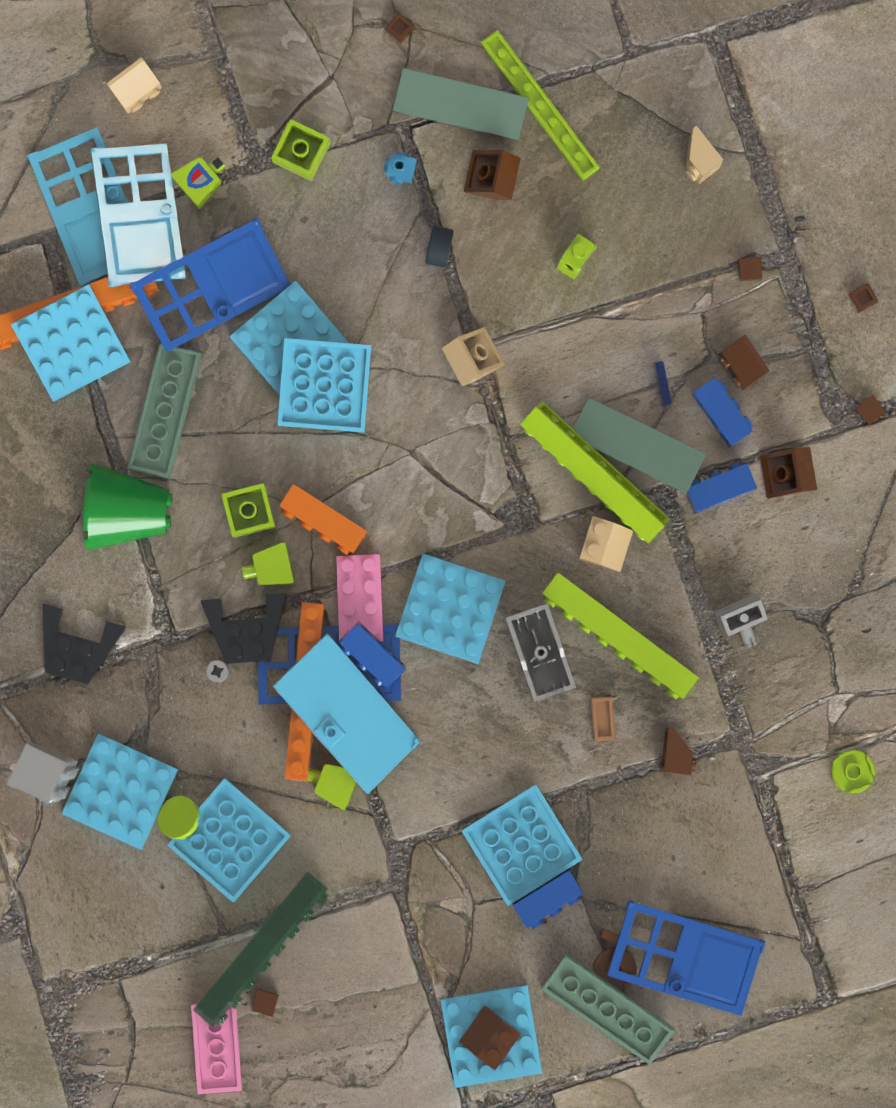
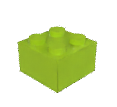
(301, 150)
(248, 510)

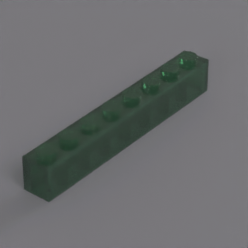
(260, 950)

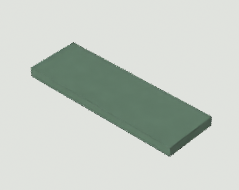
(460, 104)
(164, 411)
(639, 445)
(608, 1008)

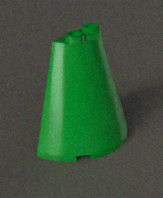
(122, 508)

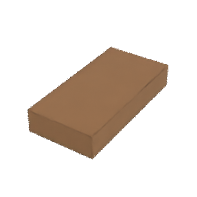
(603, 718)

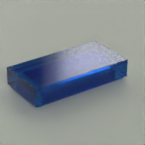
(662, 383)

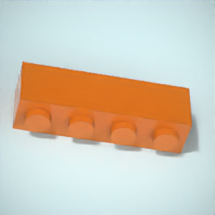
(322, 519)

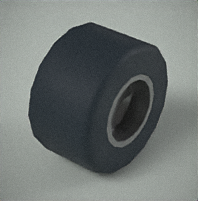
(439, 246)

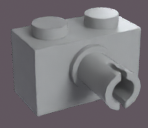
(740, 617)

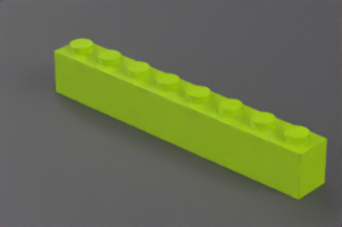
(595, 472)
(620, 636)

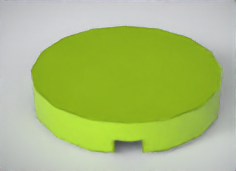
(852, 771)
(178, 817)

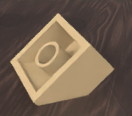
(134, 86)
(701, 157)
(473, 356)
(605, 544)

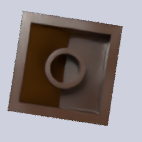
(492, 174)
(743, 363)
(788, 472)
(676, 754)
(490, 1037)

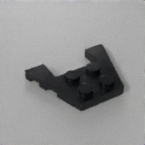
(247, 638)
(71, 655)

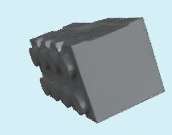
(540, 652)
(44, 773)

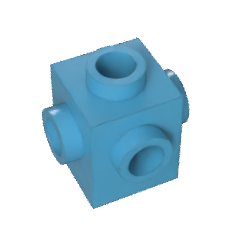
(402, 175)

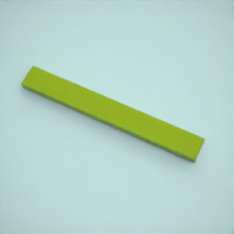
(540, 105)

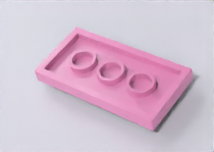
(359, 593)
(217, 1054)

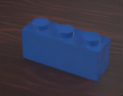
(723, 412)
(720, 487)
(372, 655)
(548, 899)

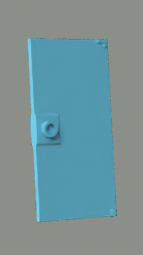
(346, 713)

